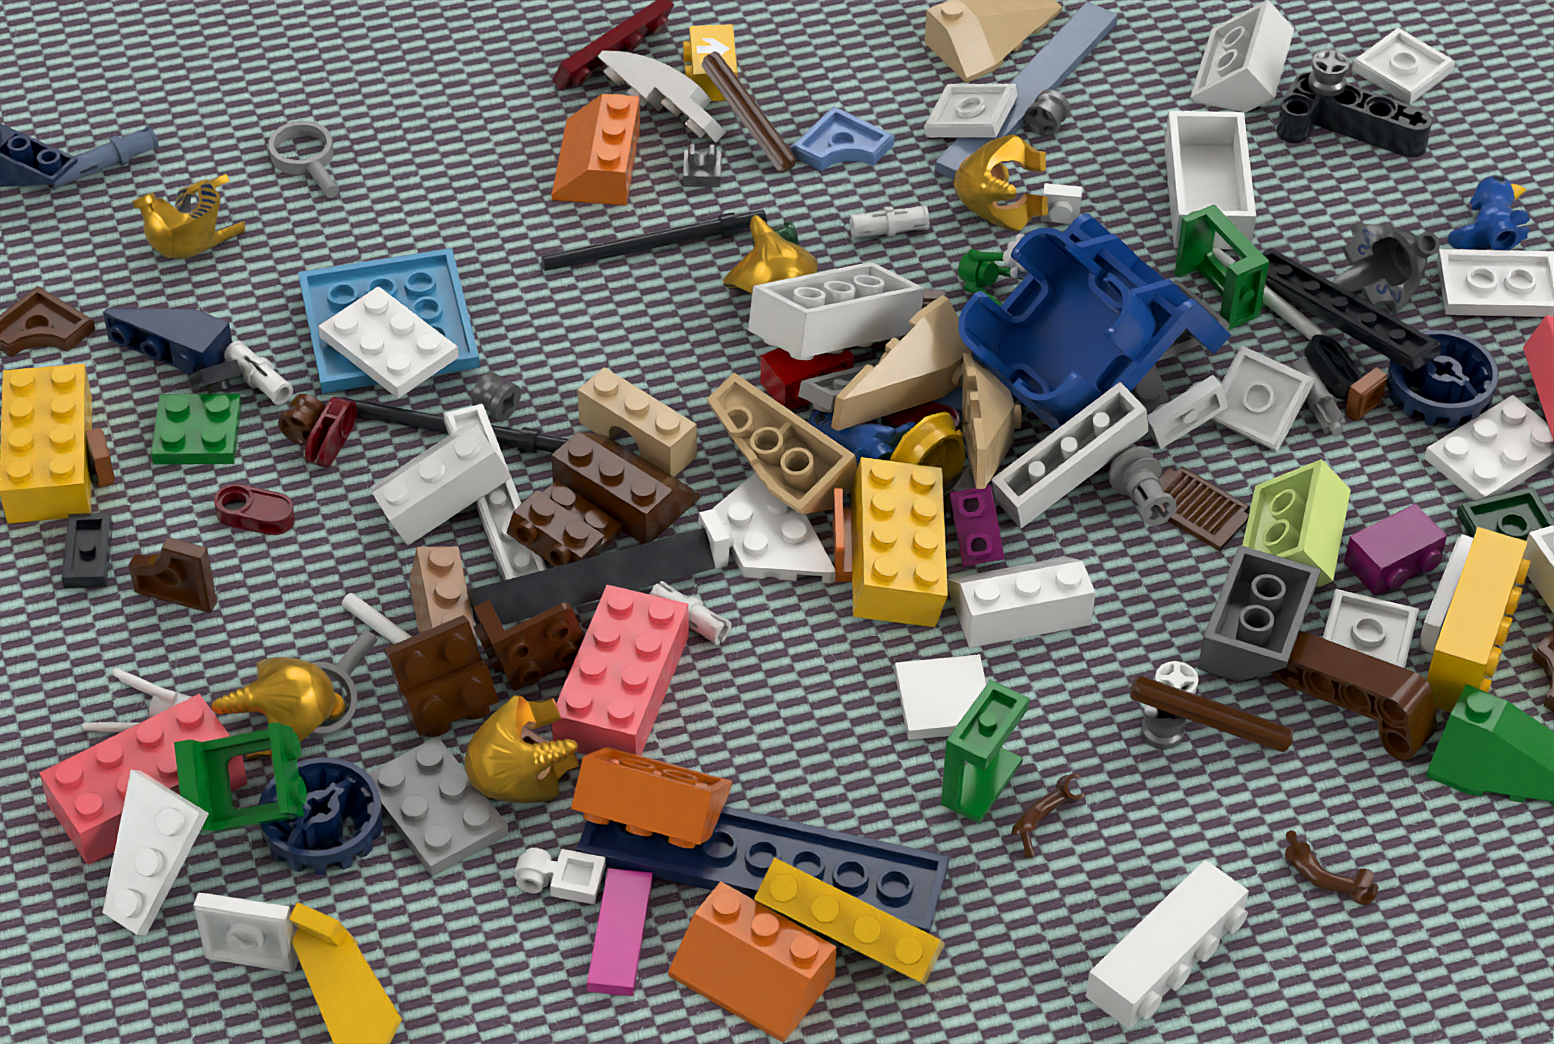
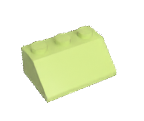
(1300, 517)

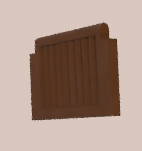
(1203, 508)

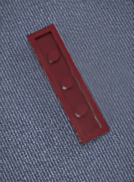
(624, 36)

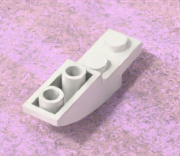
(662, 87)

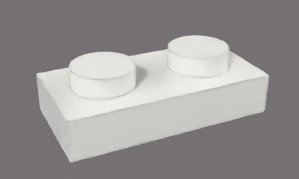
(1186, 411)

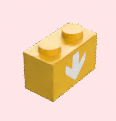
(704, 41)

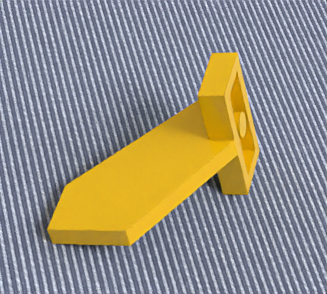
(342, 981)

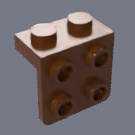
(531, 647)

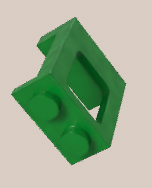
(1241, 282)
(979, 742)
(206, 779)

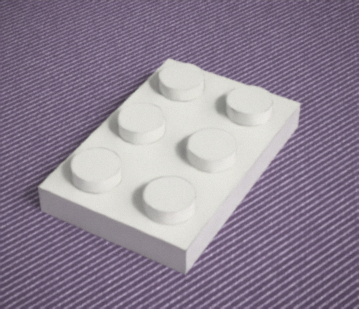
(1497, 282)
(388, 342)
(1494, 450)

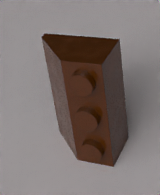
(622, 484)

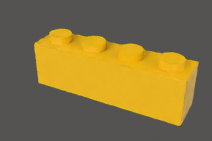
(849, 921)

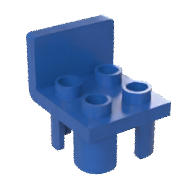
(1080, 320)

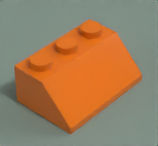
(599, 151)
(649, 796)
(753, 962)

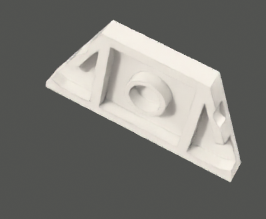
(771, 536)

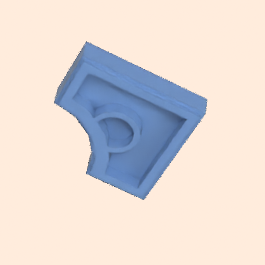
(840, 139)

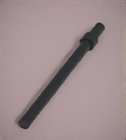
(726, 225)
(526, 439)

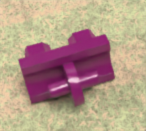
(977, 526)

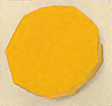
(933, 444)

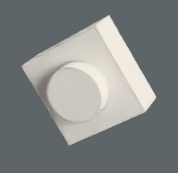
(1062, 202)
(719, 536)

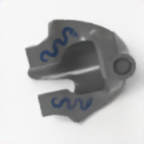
(1386, 263)

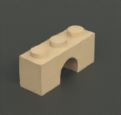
(662, 434)

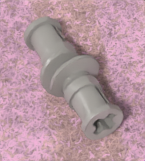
(1138, 475)

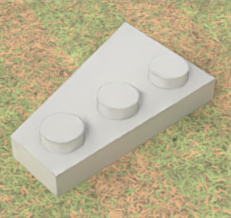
(149, 850)

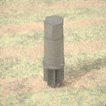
(1320, 401)

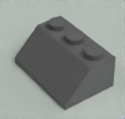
(1257, 615)

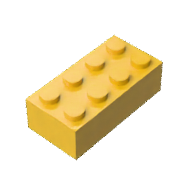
(45, 443)
(898, 542)
(1478, 617)

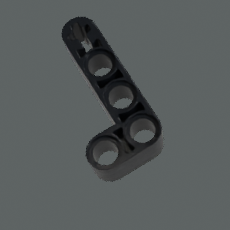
(1355, 115)

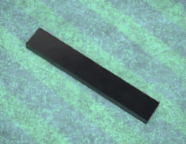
(1349, 313)
(587, 579)

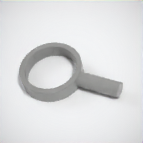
(313, 165)
(342, 673)

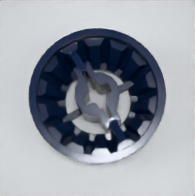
(1451, 386)
(333, 793)

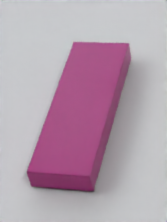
(620, 932)

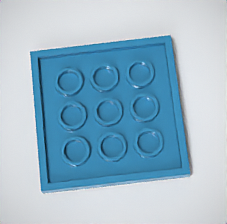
(419, 281)

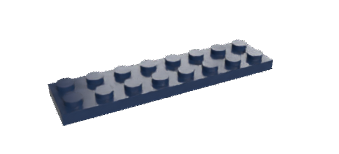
(744, 843)

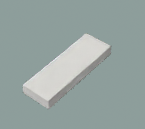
(1444, 595)

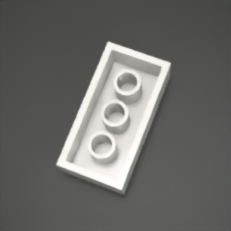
(834, 310)

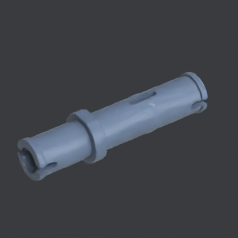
(116, 151)

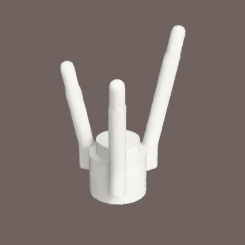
(161, 701)

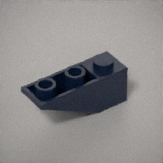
(30, 161)
(173, 336)

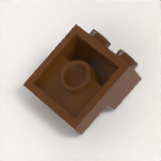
(562, 526)
(441, 677)

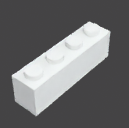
(1070, 455)
(1167, 945)

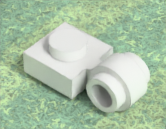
(572, 877)

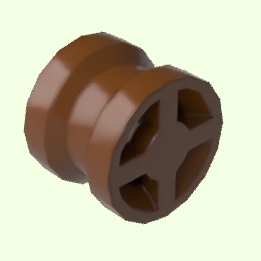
(301, 418)

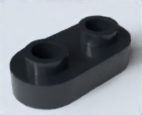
(1332, 365)

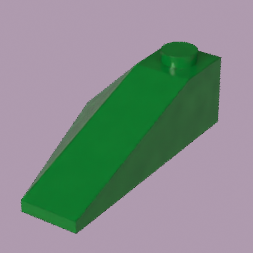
(1494, 750)

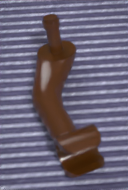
(1037, 811)
(1358, 888)

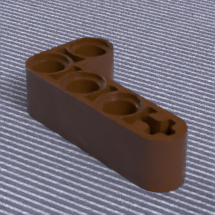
(1365, 685)

